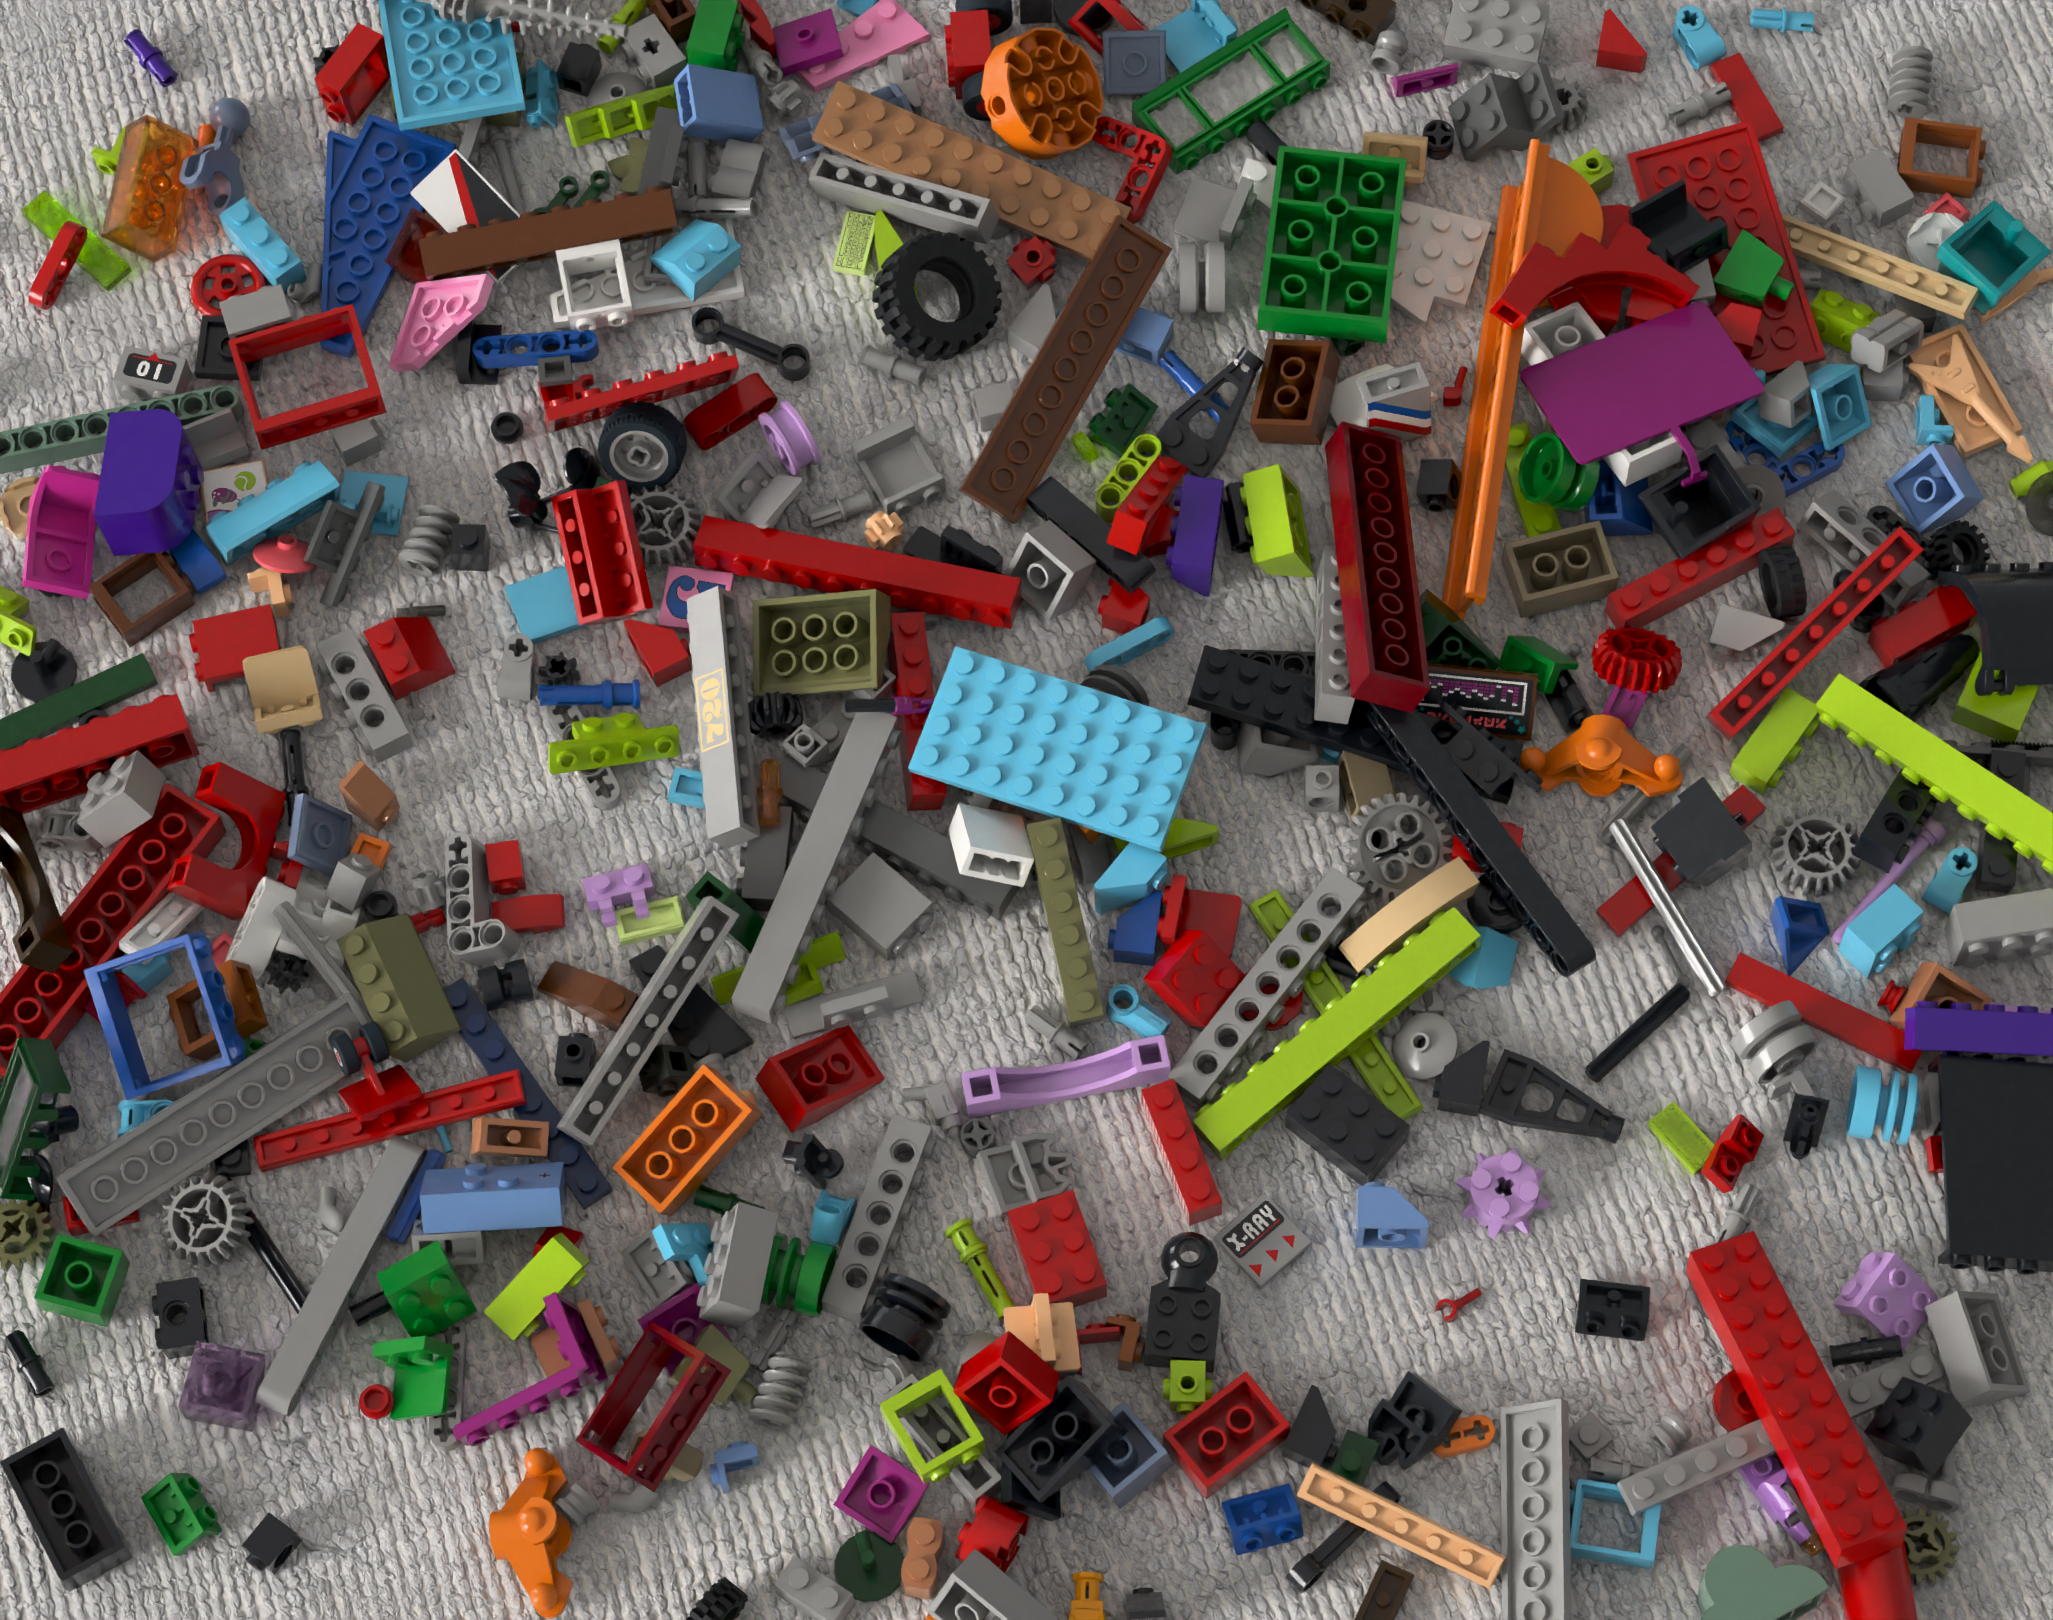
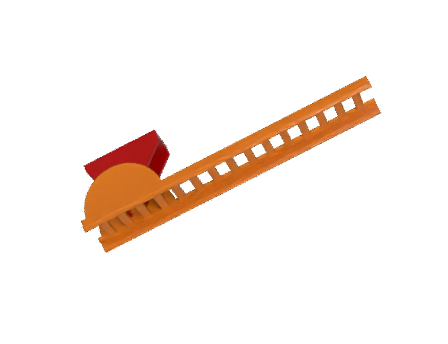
(1552, 210)

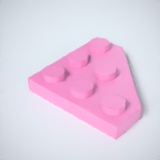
(436, 316)

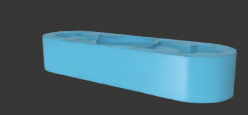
(1131, 644)

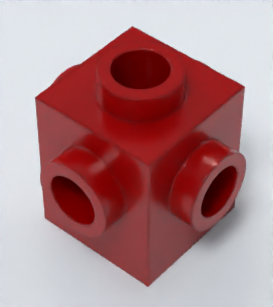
(1029, 272)

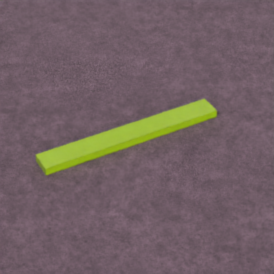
(1321, 987)

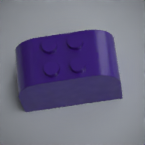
(147, 483)

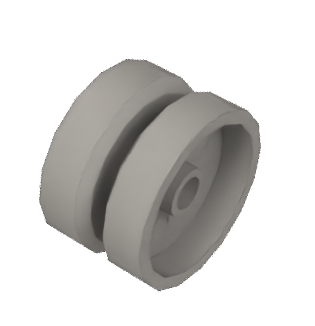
(1201, 277)
(1774, 1042)

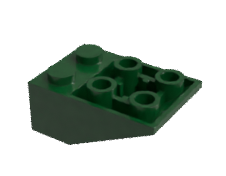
(1450, 639)

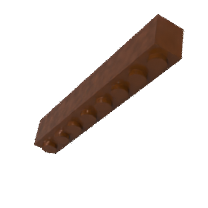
(539, 236)

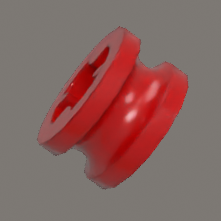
(1891, 996)

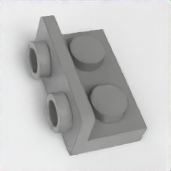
(658, 1277)

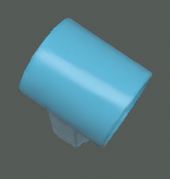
(1140, 1016)

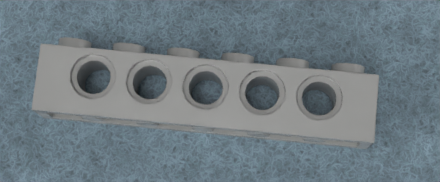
(1332, 680)
(901, 1136)

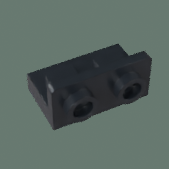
(1612, 1309)

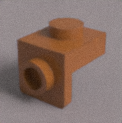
(1131, 1347)

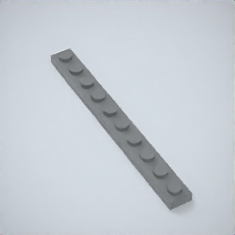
(1752, 1442)

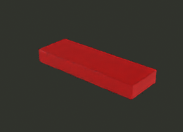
(1747, 96)

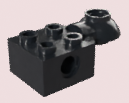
(1184, 1307)

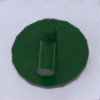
(869, 1566)

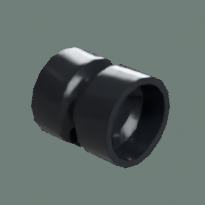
(493, 985)

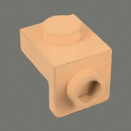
(280, 593)

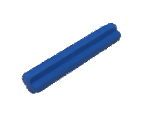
(410, 1206)

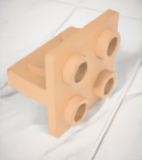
(1047, 1331)

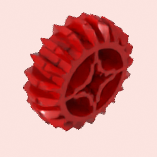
(1636, 659)

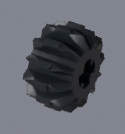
(775, 715)

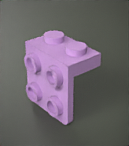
(1887, 1296)

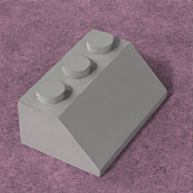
(1976, 1348)

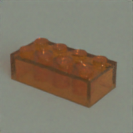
(146, 189)

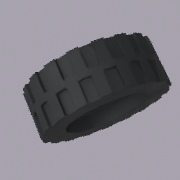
(1782, 582)

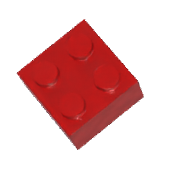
(1194, 978)
(1006, 1383)

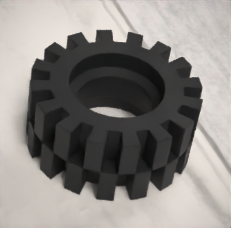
(1965, 538)
(720, 1602)

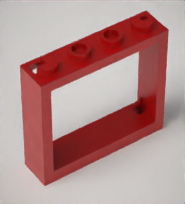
(320, 415)

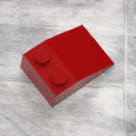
(818, 1077)

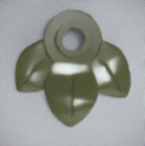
(630, 167)

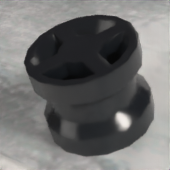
(1440, 132)

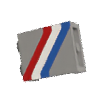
(1398, 401)

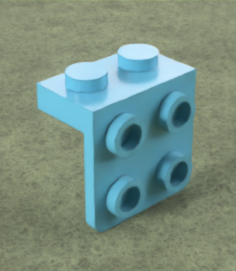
(1197, 33)

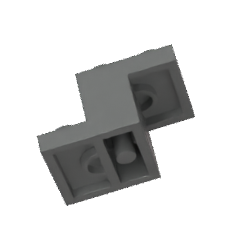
(1505, 112)

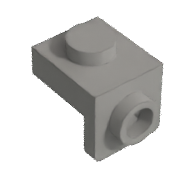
(1791, 1084)

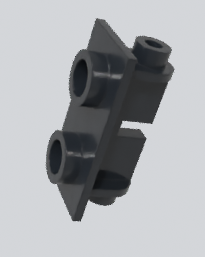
(1568, 702)
(1805, 1124)

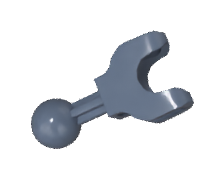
(216, 163)

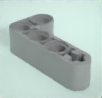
(463, 862)

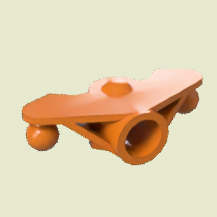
(1602, 759)
(534, 1534)

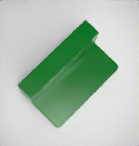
(1535, 656)

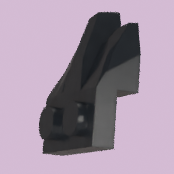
(1411, 1421)

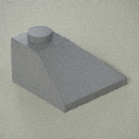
(1271, 752)

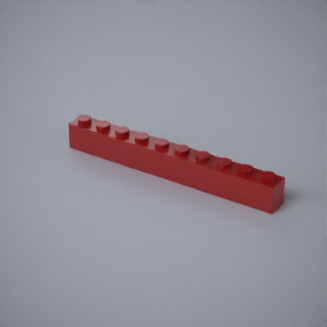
(848, 567)

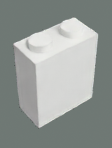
(991, 845)

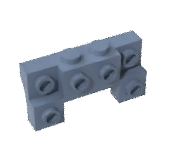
(798, 135)

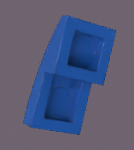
(198, 563)

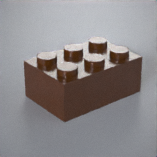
(1295, 392)

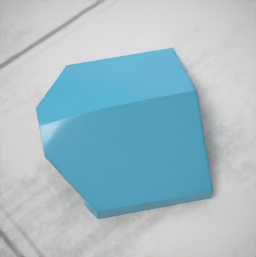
(1490, 963)

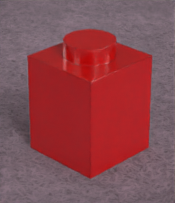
(505, 867)

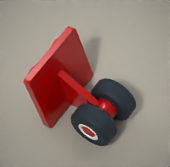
(378, 1091)

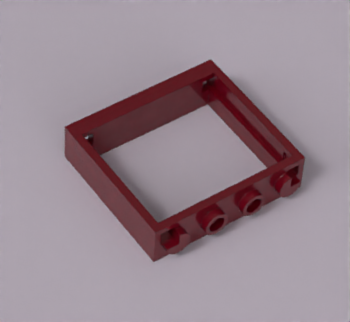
(674, 1421)

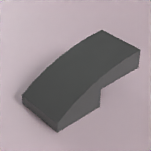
(555, 369)

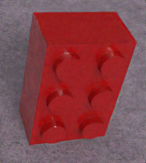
(1057, 1250)
(1226, 1435)

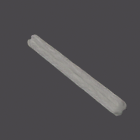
(1667, 907)

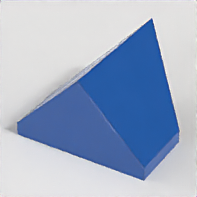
(1798, 929)

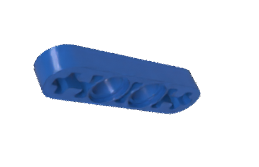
(535, 343)

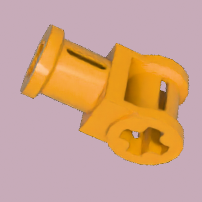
(1087, 1608)

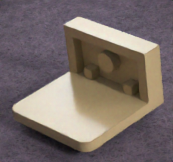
(283, 689)

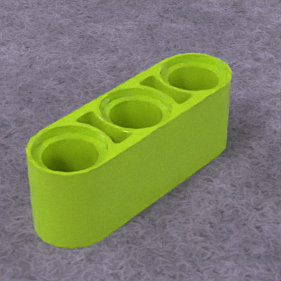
(1129, 465)

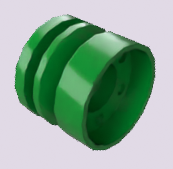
(798, 1274)

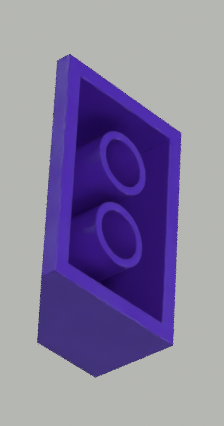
(1195, 532)

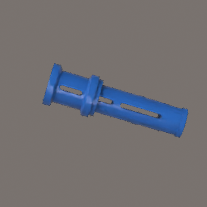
(604, 694)

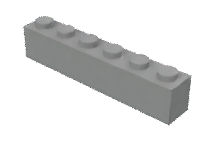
(904, 198)

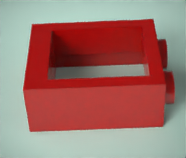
(354, 75)

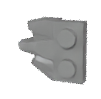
(1023, 1171)

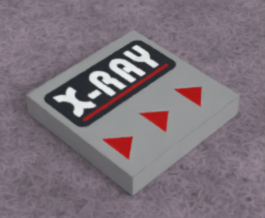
(1262, 1241)

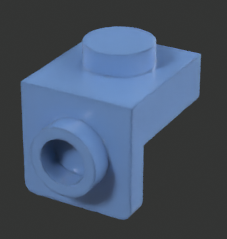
(736, 1457)

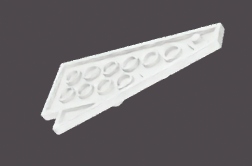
(1434, 251)

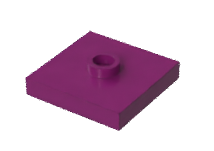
(807, 42)

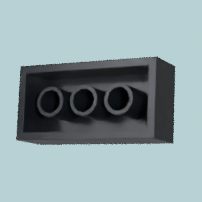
(66, 1509)

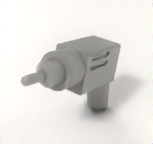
(942, 1107)

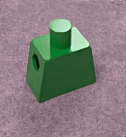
(1752, 272)

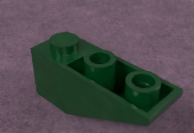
(748, 924)

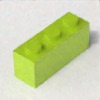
(1776, 742)
(550, 1271)

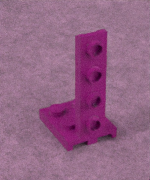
(584, 1369)

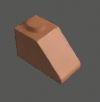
(369, 797)
(509, 1137)

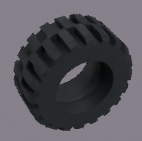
(966, 272)

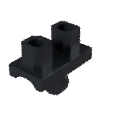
(813, 1160)

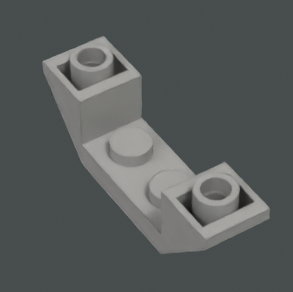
(827, 736)

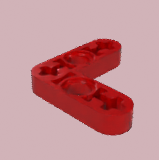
(1141, 154)

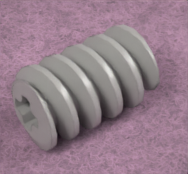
(1910, 82)
(425, 538)
(779, 1390)

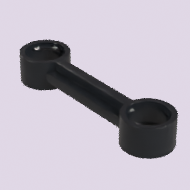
(751, 344)
(1314, 1564)

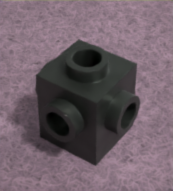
(666, 1070)

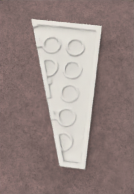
(645, 299)

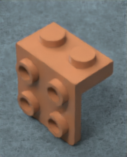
(594, 1319)

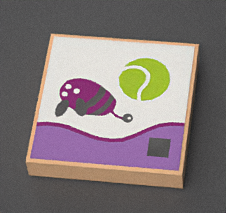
(230, 484)

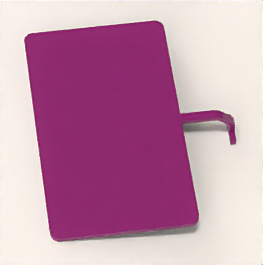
(1643, 385)

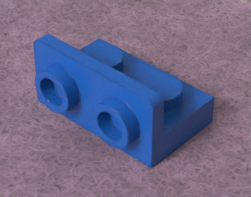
(1263, 1519)

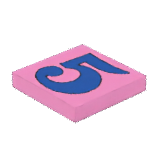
(685, 583)

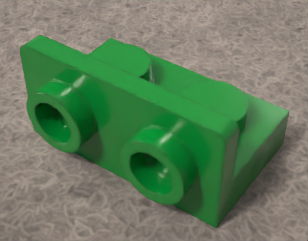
(181, 1512)

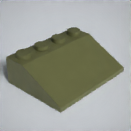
(820, 642)

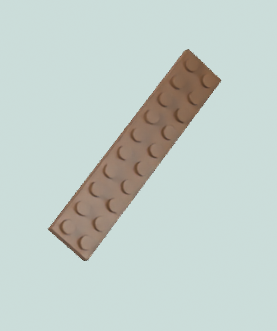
(927, 151)

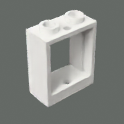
(590, 259)

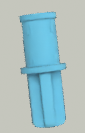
(1782, 20)

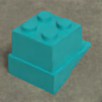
(1991, 254)

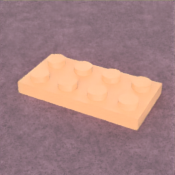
(1970, 429)

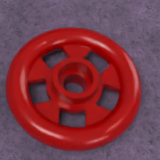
(213, 269)

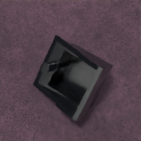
(1702, 511)
(1703, 836)

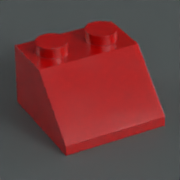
(408, 654)

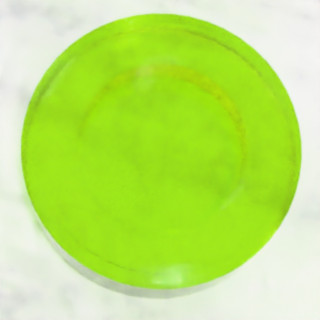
(1084, 447)

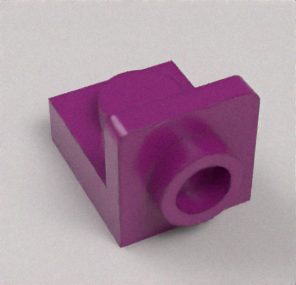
(1625, 705)

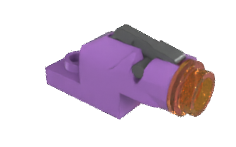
(1782, 1502)

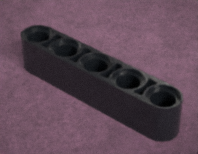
(1090, 532)

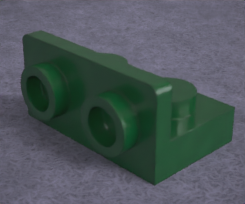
(1122, 419)

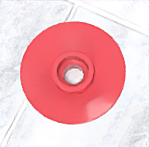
(282, 554)

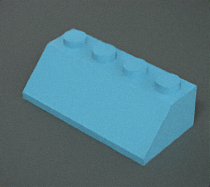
(273, 511)

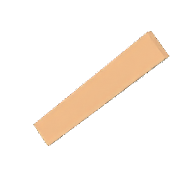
(1401, 1525)

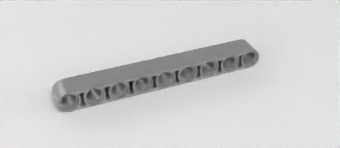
(340, 1277)

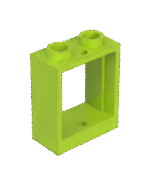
(917, 1396)

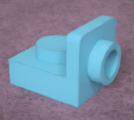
(1927, 424)

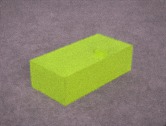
(1995, 714)

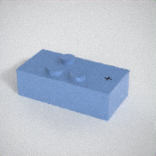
(493, 1197)

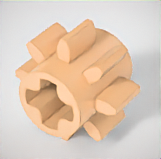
(884, 530)

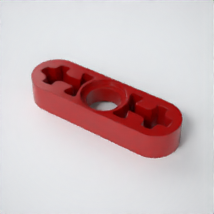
(57, 265)

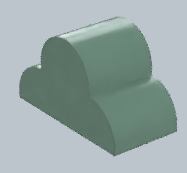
(1746, 1586)

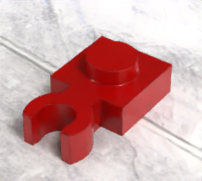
(572, 391)

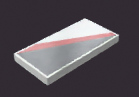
(461, 196)

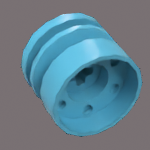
(1882, 1105)

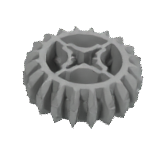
(671, 512)
(1802, 830)
(216, 1191)

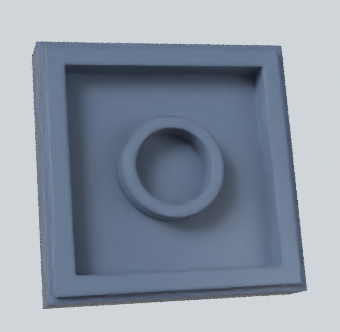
(1133, 61)
(318, 834)

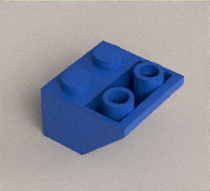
(1618, 505)

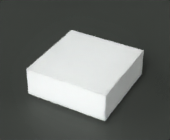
(1822, 202)

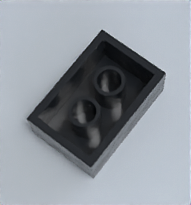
(1347, 1125)

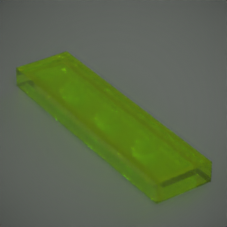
(94, 257)

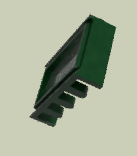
(30, 1072)

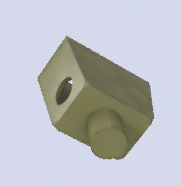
(722, 1350)

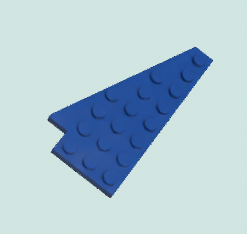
(365, 211)

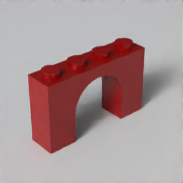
(256, 812)

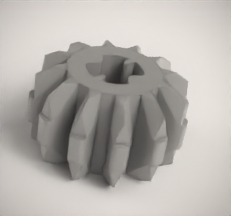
(1572, 103)

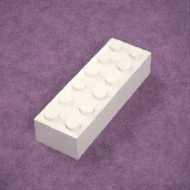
(1574, 328)

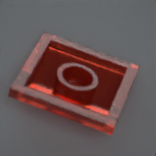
(405, 253)

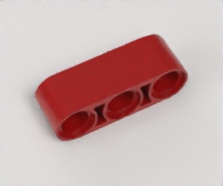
(729, 411)

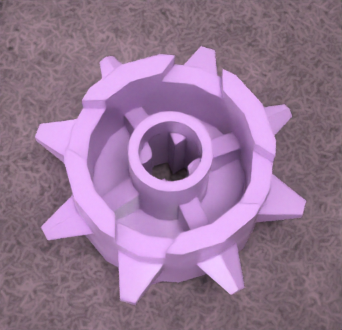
(1498, 1211)

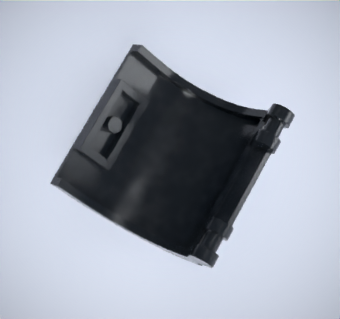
(2014, 622)

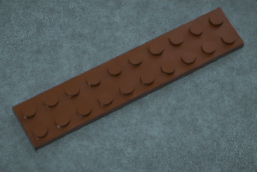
(1065, 369)

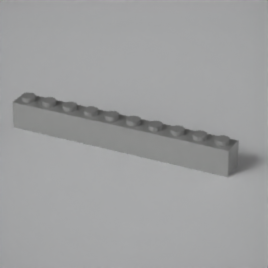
(815, 866)

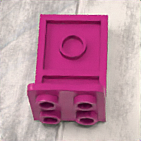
(61, 532)

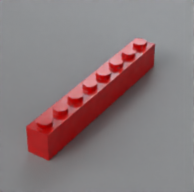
(1814, 633)

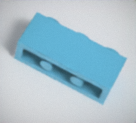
(262, 245)

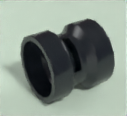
(1875, 610)

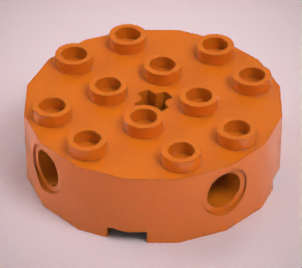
(1042, 93)

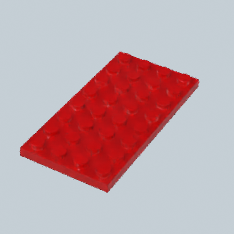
(1730, 181)

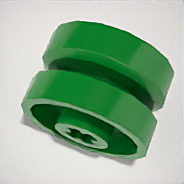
(1553, 476)

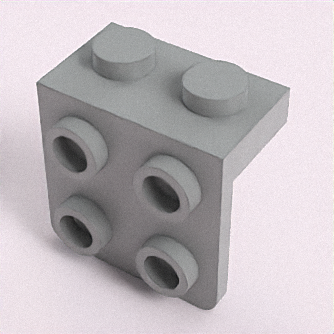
(1215, 211)
(757, 493)

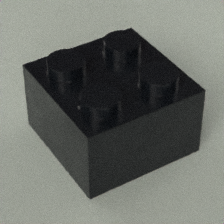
(1918, 1425)

